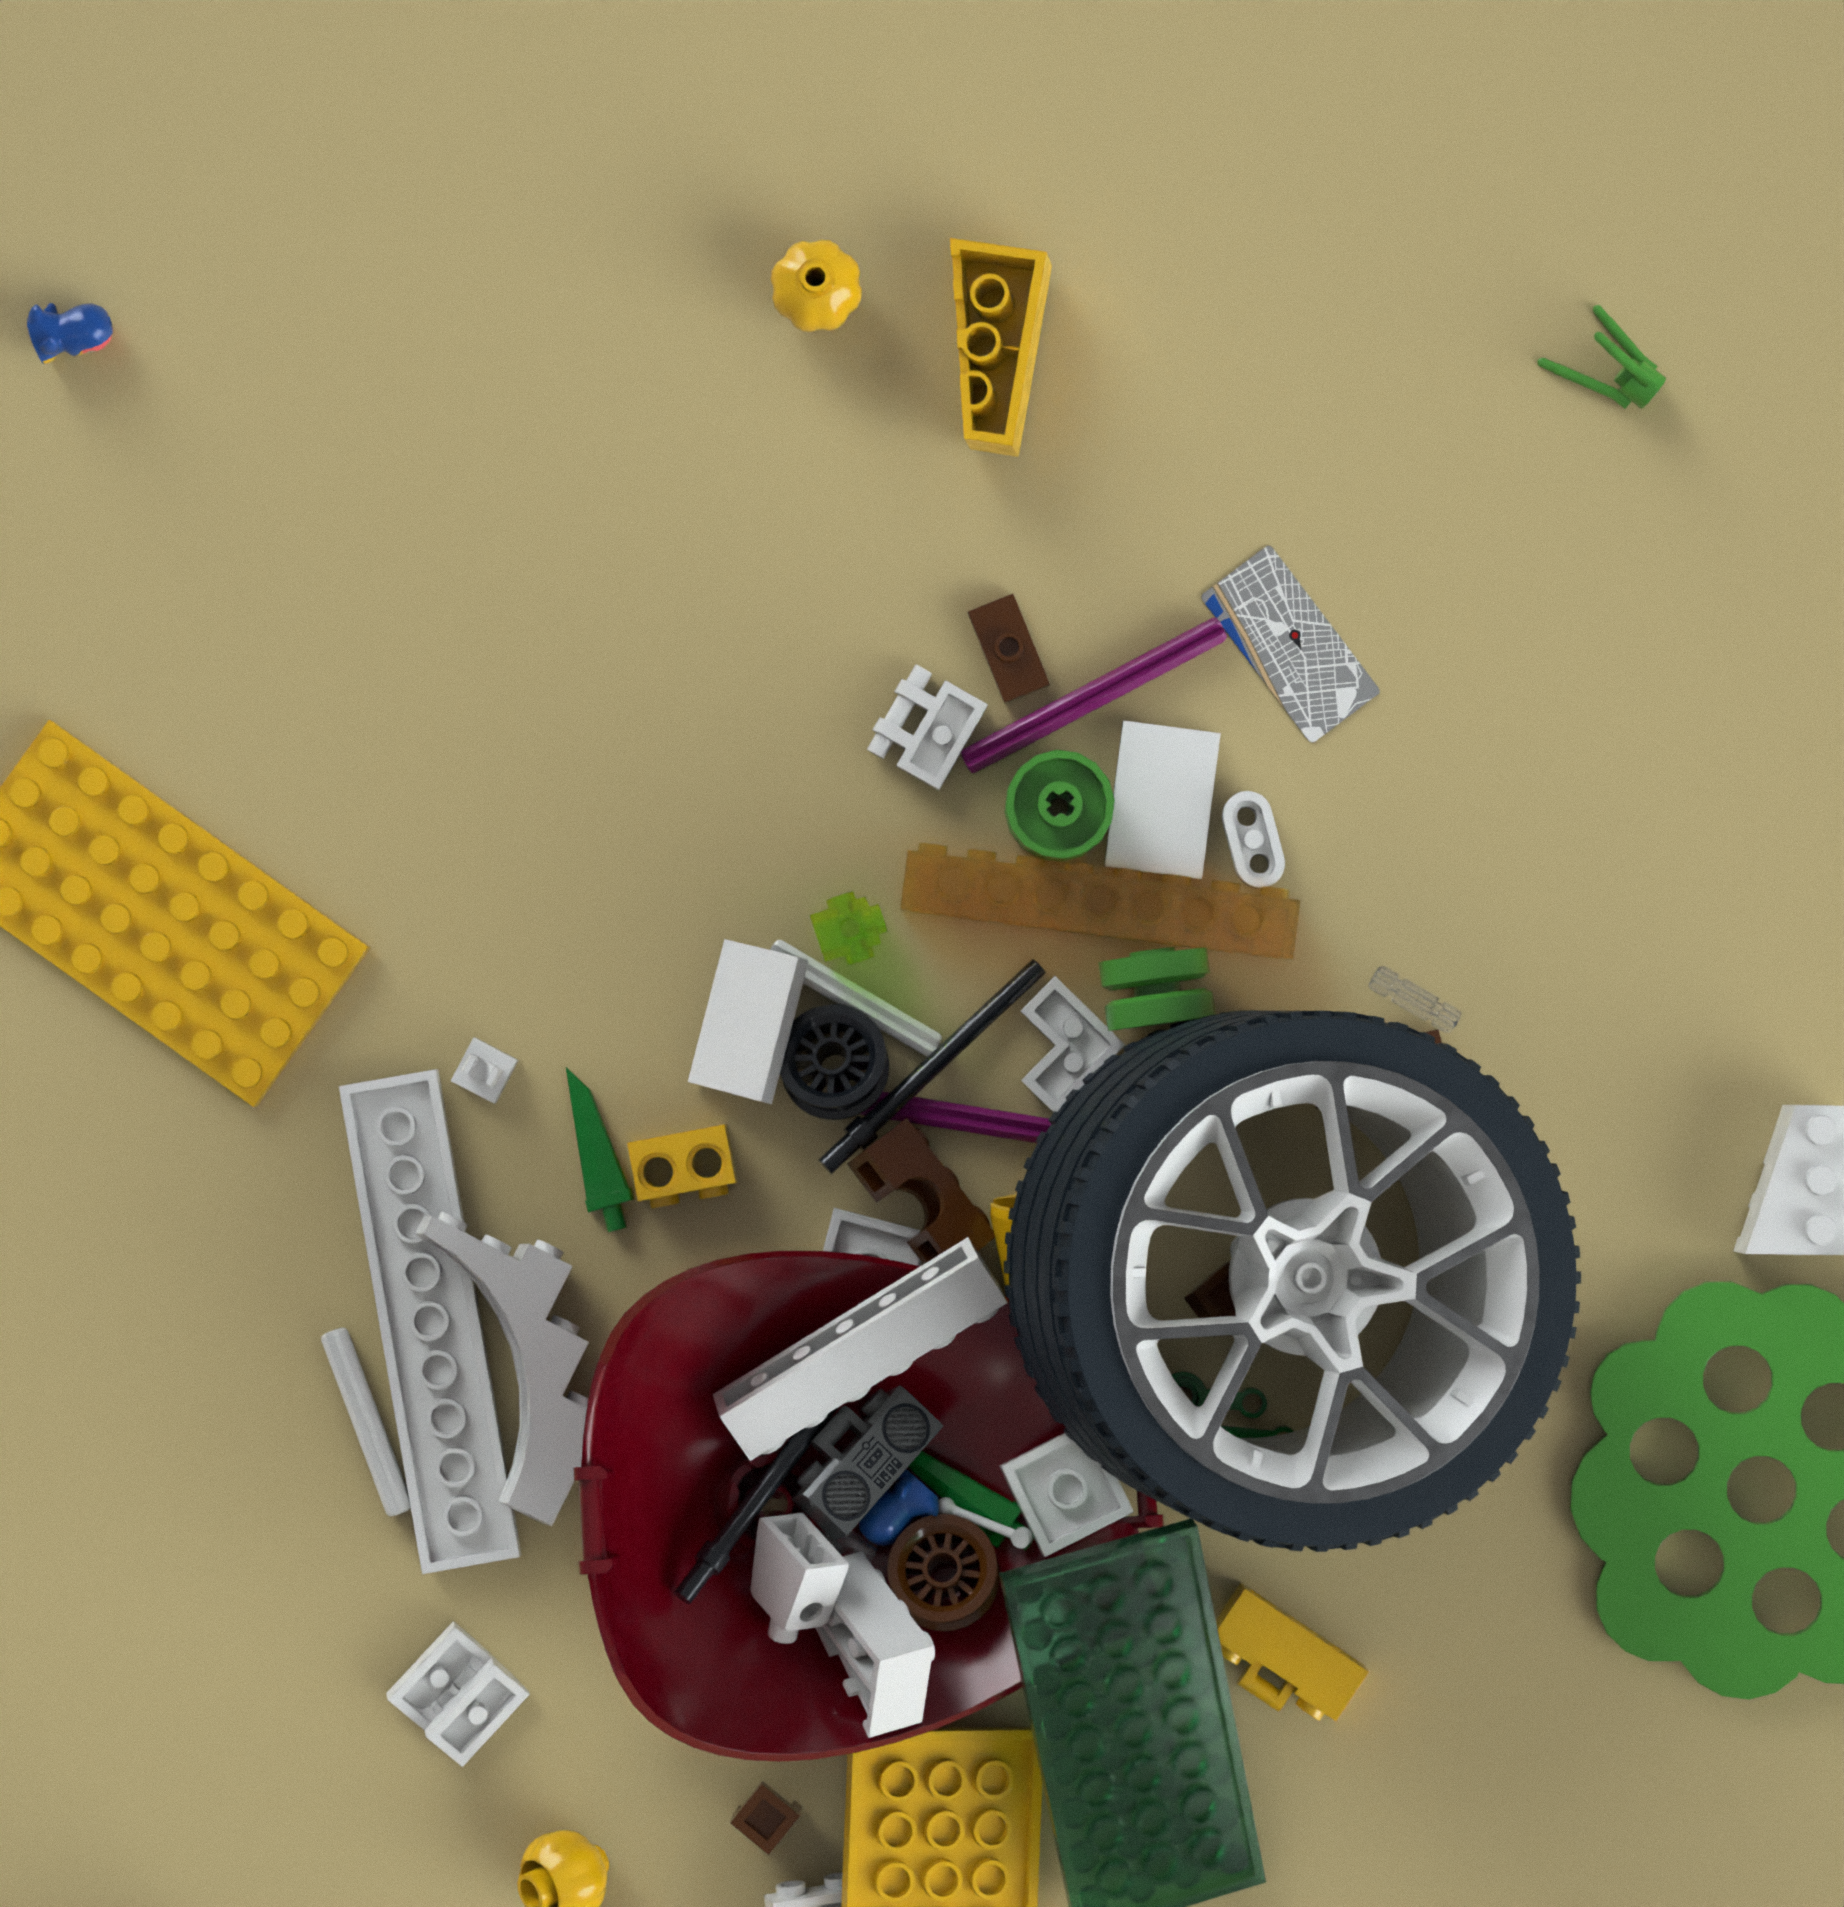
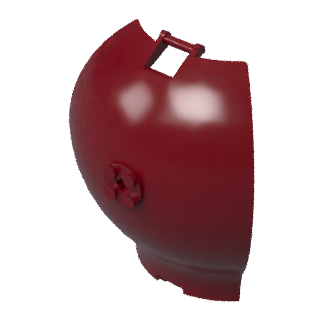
(670, 1475)

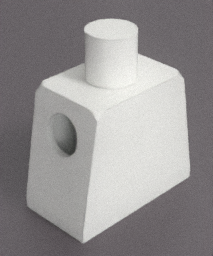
(795, 1575)

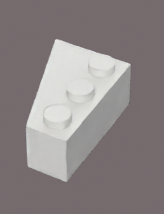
(879, 1648)

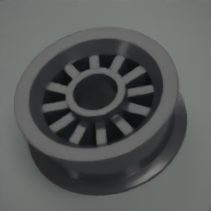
(869, 1084)

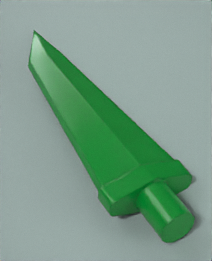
(600, 1167)
(968, 1494)

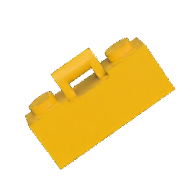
(1309, 1664)

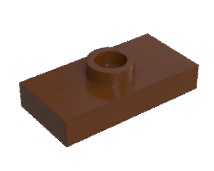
(1008, 648)

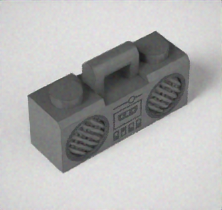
(855, 1479)

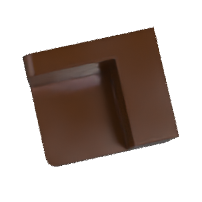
(765, 1817)

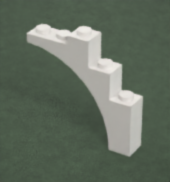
(543, 1354)

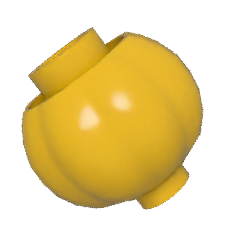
(816, 306)
(563, 1871)

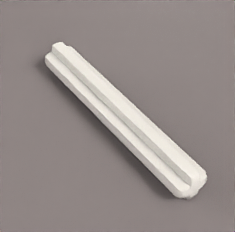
(880, 1012)
(366, 1421)

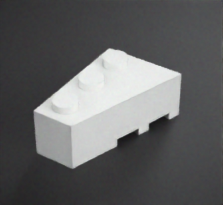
(1801, 1186)

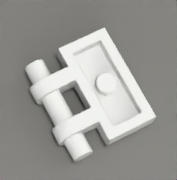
(941, 734)

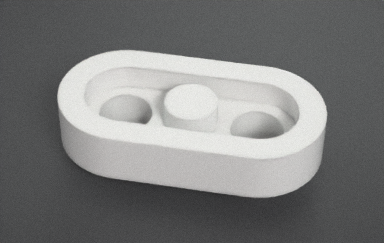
(1257, 839)

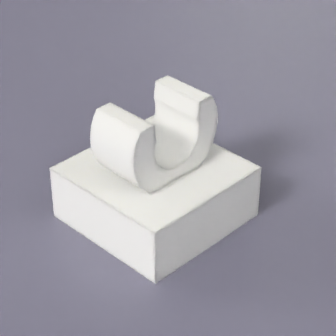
(484, 1070)

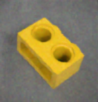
(680, 1152)

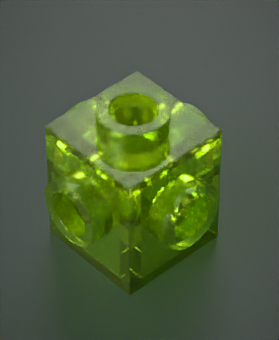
(828, 927)

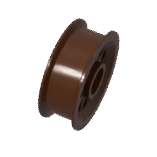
(952, 1529)

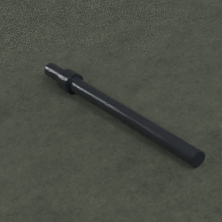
(862, 1131)
(714, 1554)

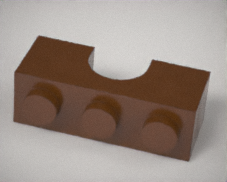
(906, 1163)

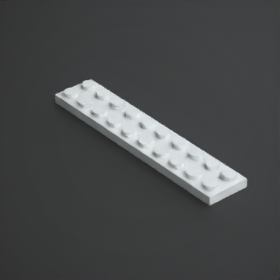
(429, 1324)

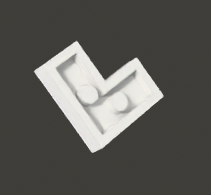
(1079, 1043)

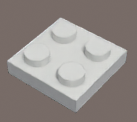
(1063, 1493)

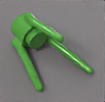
(1637, 379)

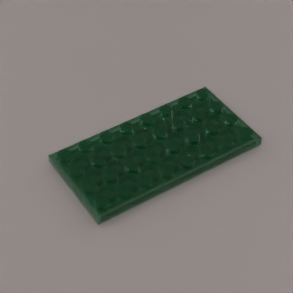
(1134, 1722)

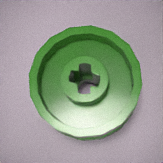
(1065, 777)
(1156, 987)

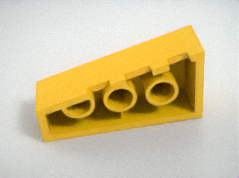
(998, 330)

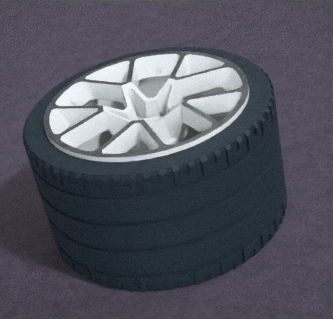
(1303, 1276)

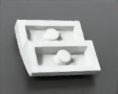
(457, 1693)

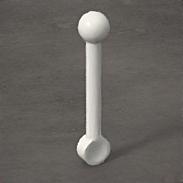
(1020, 1537)

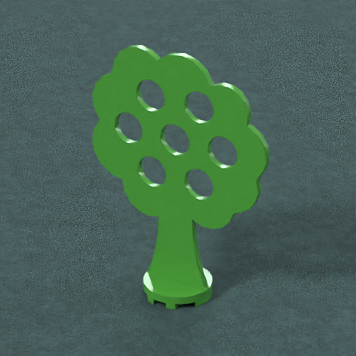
(1629, 1516)

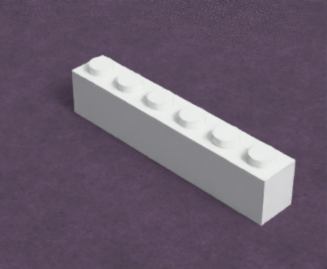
(859, 1349)

